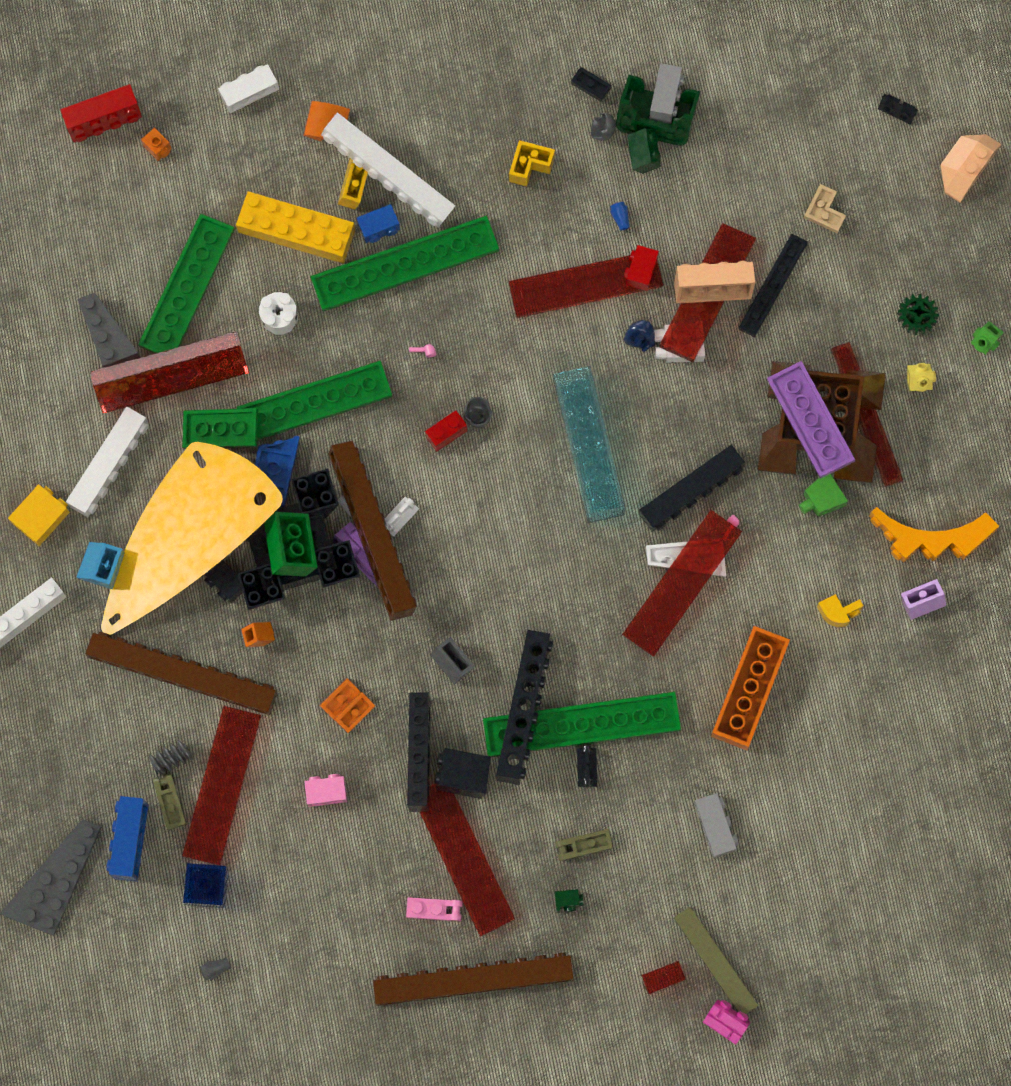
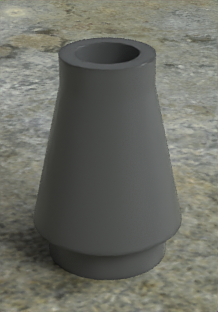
(213, 969)

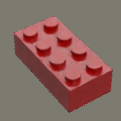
(101, 113)

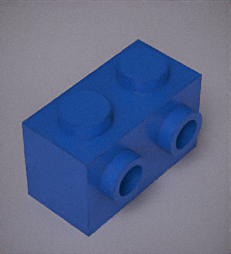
(378, 224)

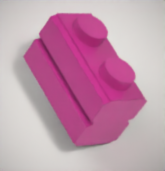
(727, 1021)

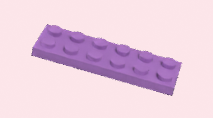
(810, 419)

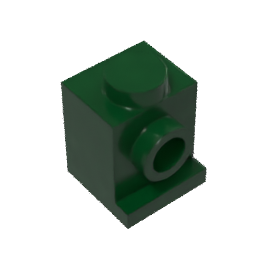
(568, 900)

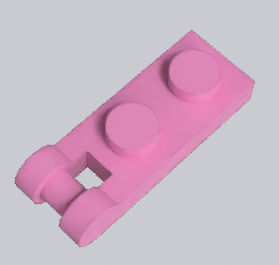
(433, 909)

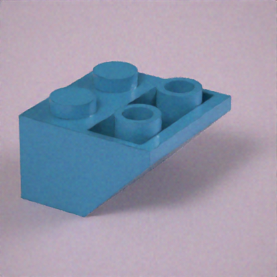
(101, 564)

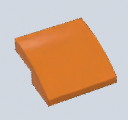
(319, 116)
(347, 705)

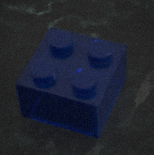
(205, 885)

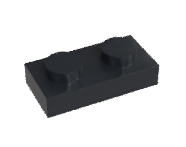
(591, 84)

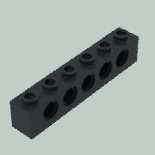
(419, 752)

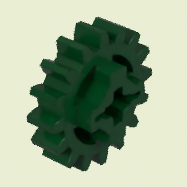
(910, 313)

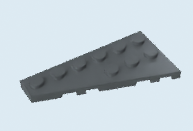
(49, 891)

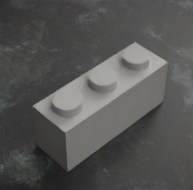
(666, 93)
(716, 825)

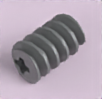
(170, 757)

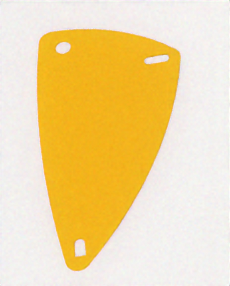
(188, 529)

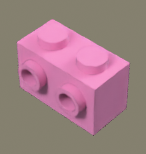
(325, 791)

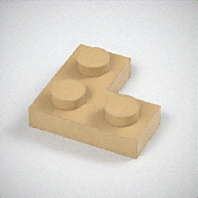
(820, 211)

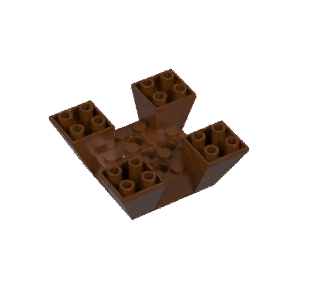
(845, 394)

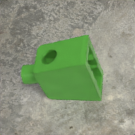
(823, 497)

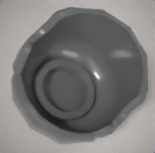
(603, 127)
(477, 412)

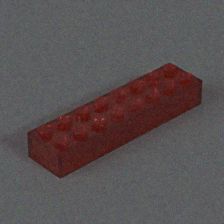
(169, 372)

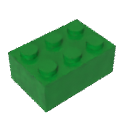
(290, 544)

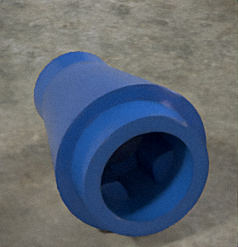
(620, 214)

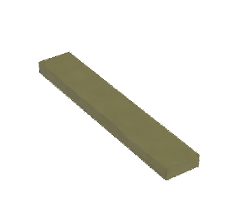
(715, 961)

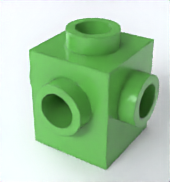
(987, 338)

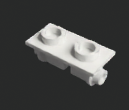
(400, 515)

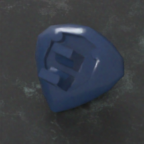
(640, 335)

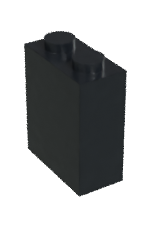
(462, 773)

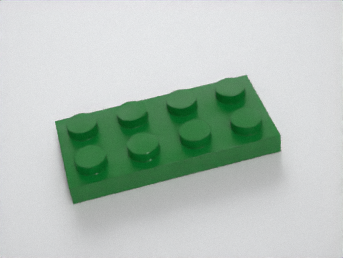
(221, 427)

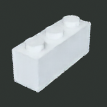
(248, 88)

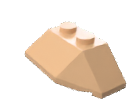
(966, 163)

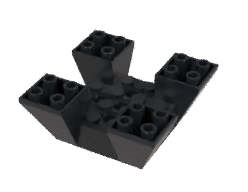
(334, 562)

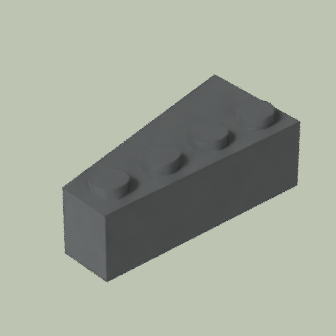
(107, 336)

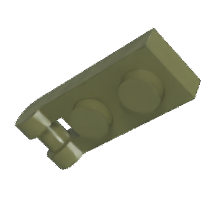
(169, 802)
(584, 845)

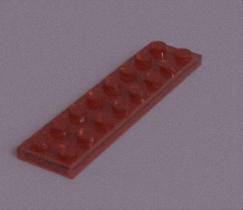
(574, 286)
(695, 319)
(682, 583)
(221, 786)
(466, 862)

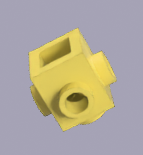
(920, 377)

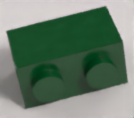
(644, 150)

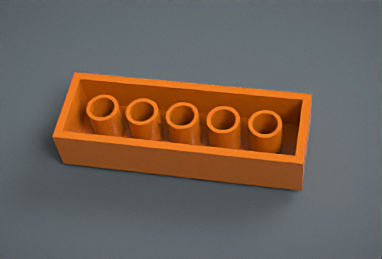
(750, 688)

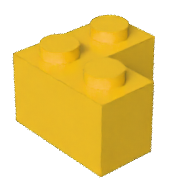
(529, 158)

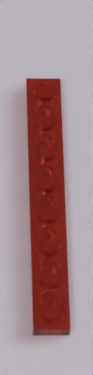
(870, 423)

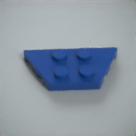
(278, 463)

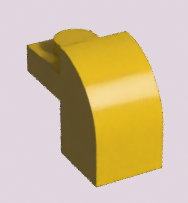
(837, 615)

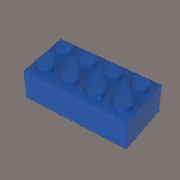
(128, 838)

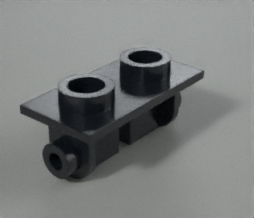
(892, 106)
(587, 766)

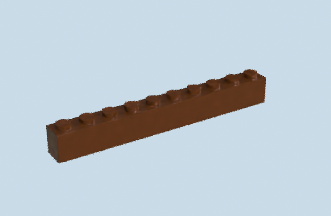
(372, 530)
(181, 673)
(472, 980)

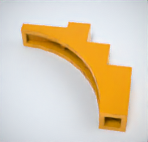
(933, 543)

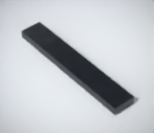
(773, 285)

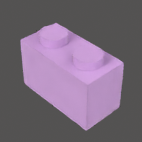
(923, 599)

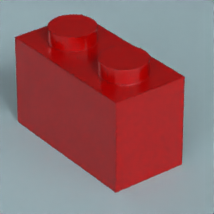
(641, 268)
(446, 431)

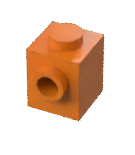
(156, 144)
(261, 632)

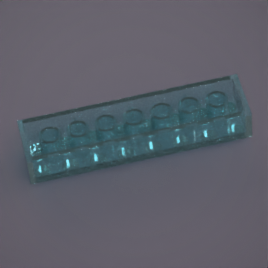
(588, 444)

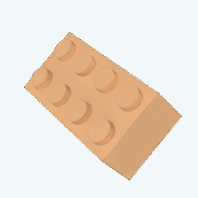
(714, 282)

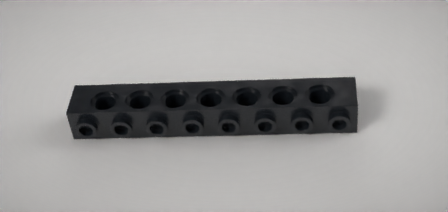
(514, 773)

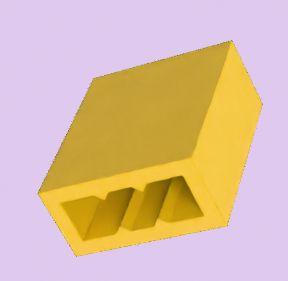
(39, 514)

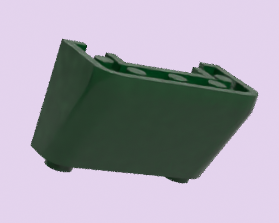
(635, 113)

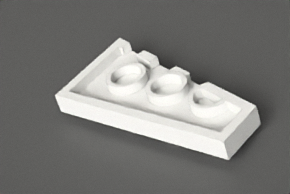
(665, 554)

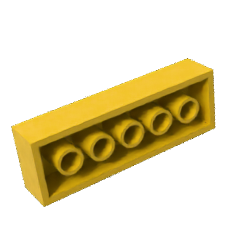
(295, 227)

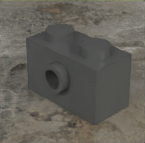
(452, 660)

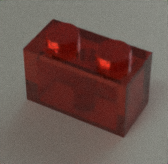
(663, 978)

